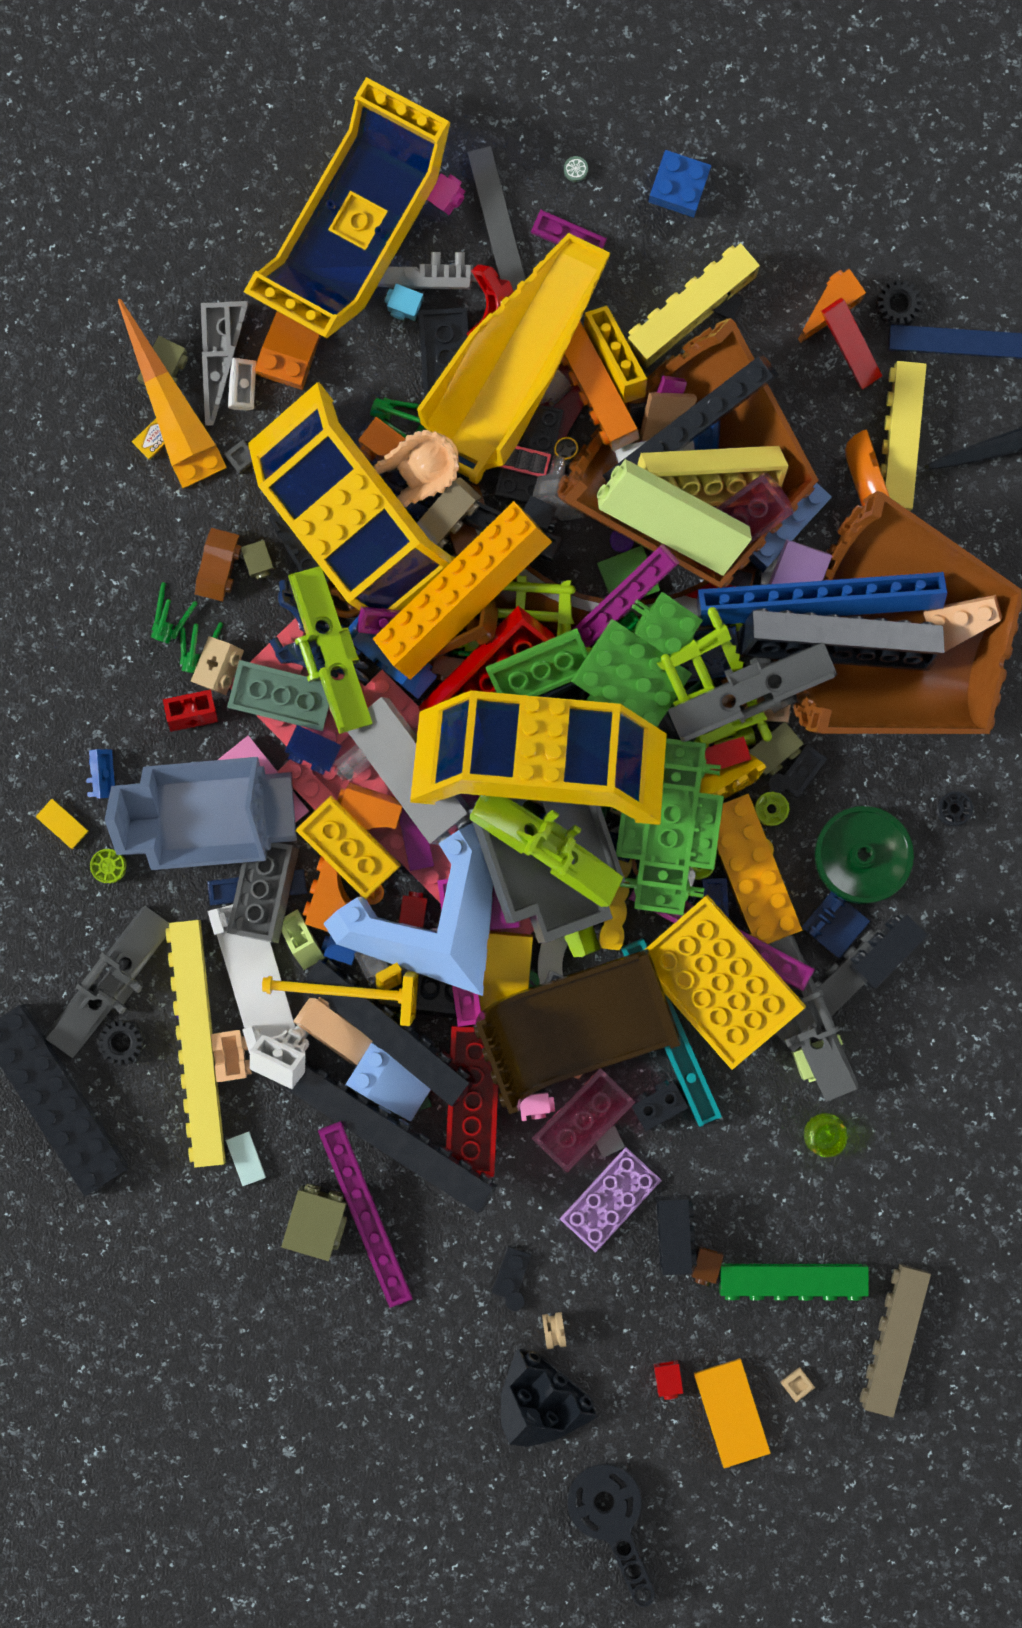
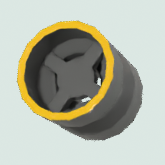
(566, 447)

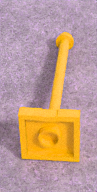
(406, 996)

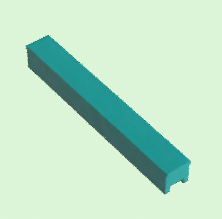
(685, 1064)

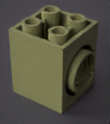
(316, 1222)

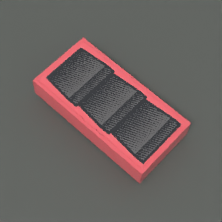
(528, 461)

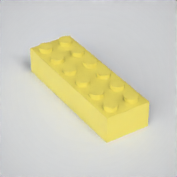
(693, 305)
(715, 473)

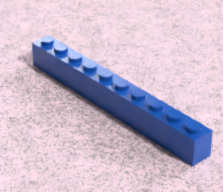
(827, 597)

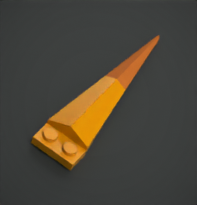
(185, 438)

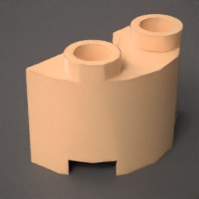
(230, 1056)

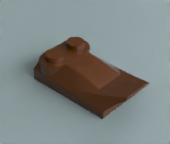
(479, 629)

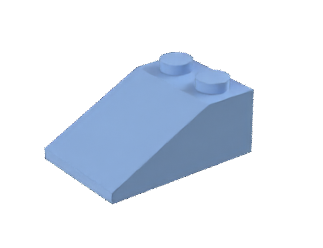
(388, 1083)

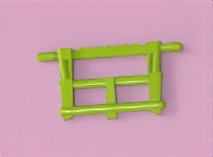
(563, 616)
(693, 651)

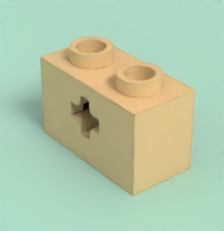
(217, 665)

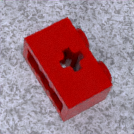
(190, 710)

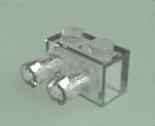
(547, 487)

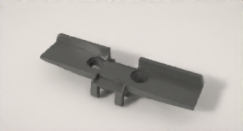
(797, 674)
(78, 1019)
(826, 1063)

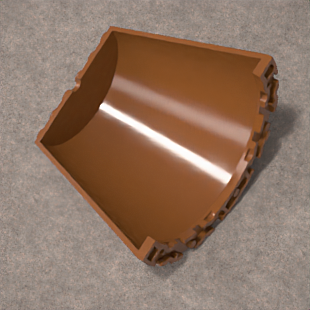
(755, 423)
(966, 681)

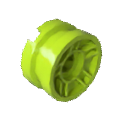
(778, 801)

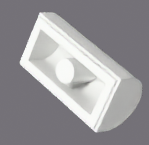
(242, 384)

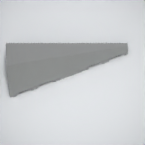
(219, 338)

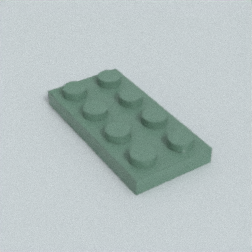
(279, 696)

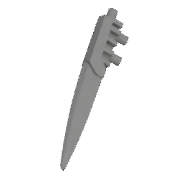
(431, 275)

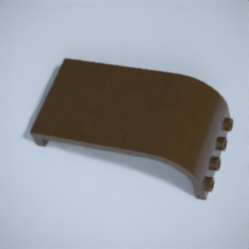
(575, 1026)

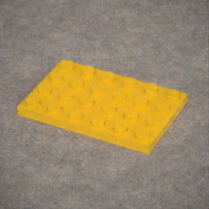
(722, 982)

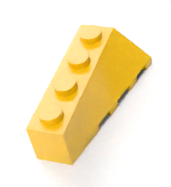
(733, 778)

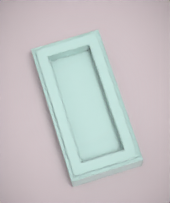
(246, 1158)

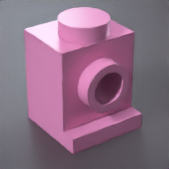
(537, 1106)

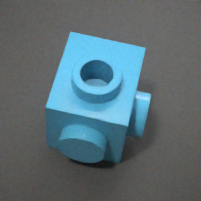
(403, 302)

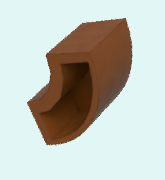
(217, 564)

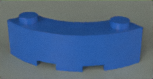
(366, 645)

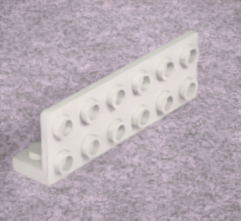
(247, 964)

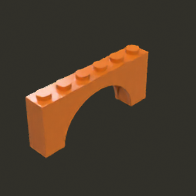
(371, 811)

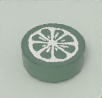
(575, 169)

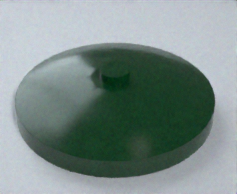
(864, 855)

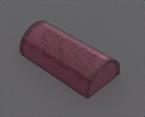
(758, 505)
(583, 1120)

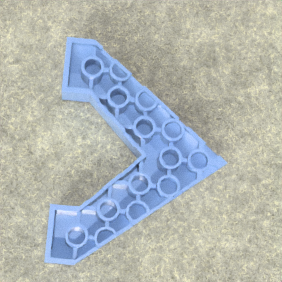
(458, 948)

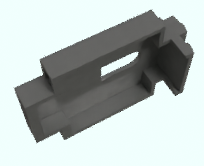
(528, 887)

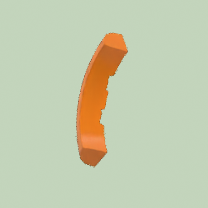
(864, 466)

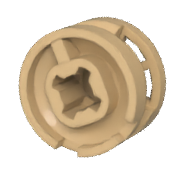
(556, 1332)

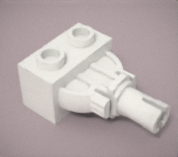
(281, 1056)

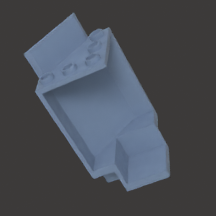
(202, 813)

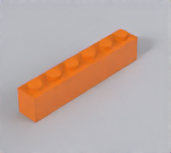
(598, 391)

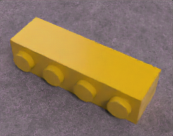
(615, 354)

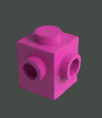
(447, 193)

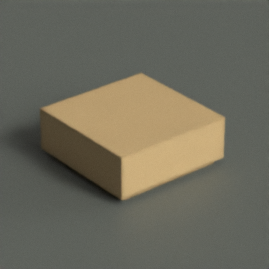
(797, 1384)

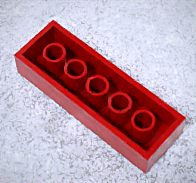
(512, 636)
(473, 1120)

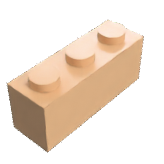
(332, 1030)

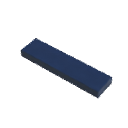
(224, 890)

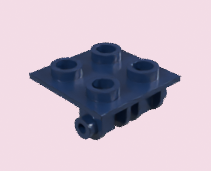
(835, 924)

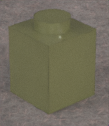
(258, 560)

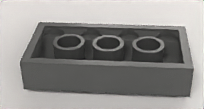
(263, 894)

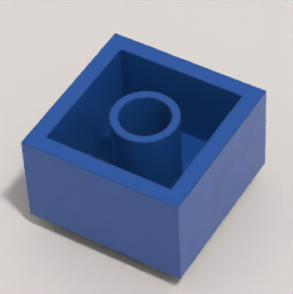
(679, 183)

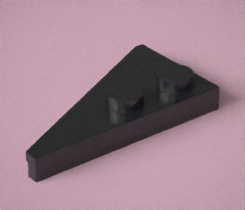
(297, 551)

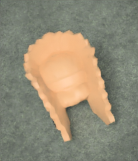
(425, 462)

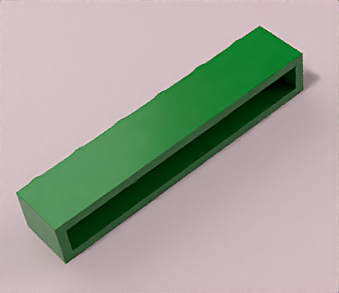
(793, 1280)

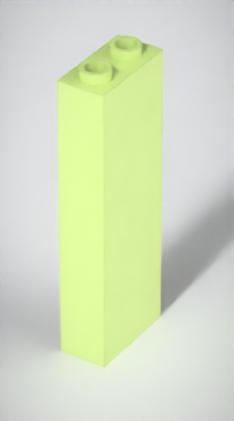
(673, 517)

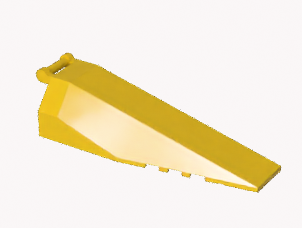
(512, 357)

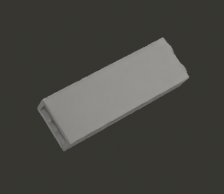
(391, 751)

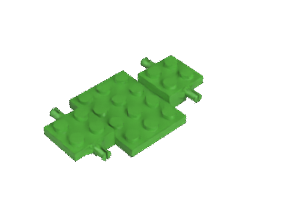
(624, 662)
(683, 838)

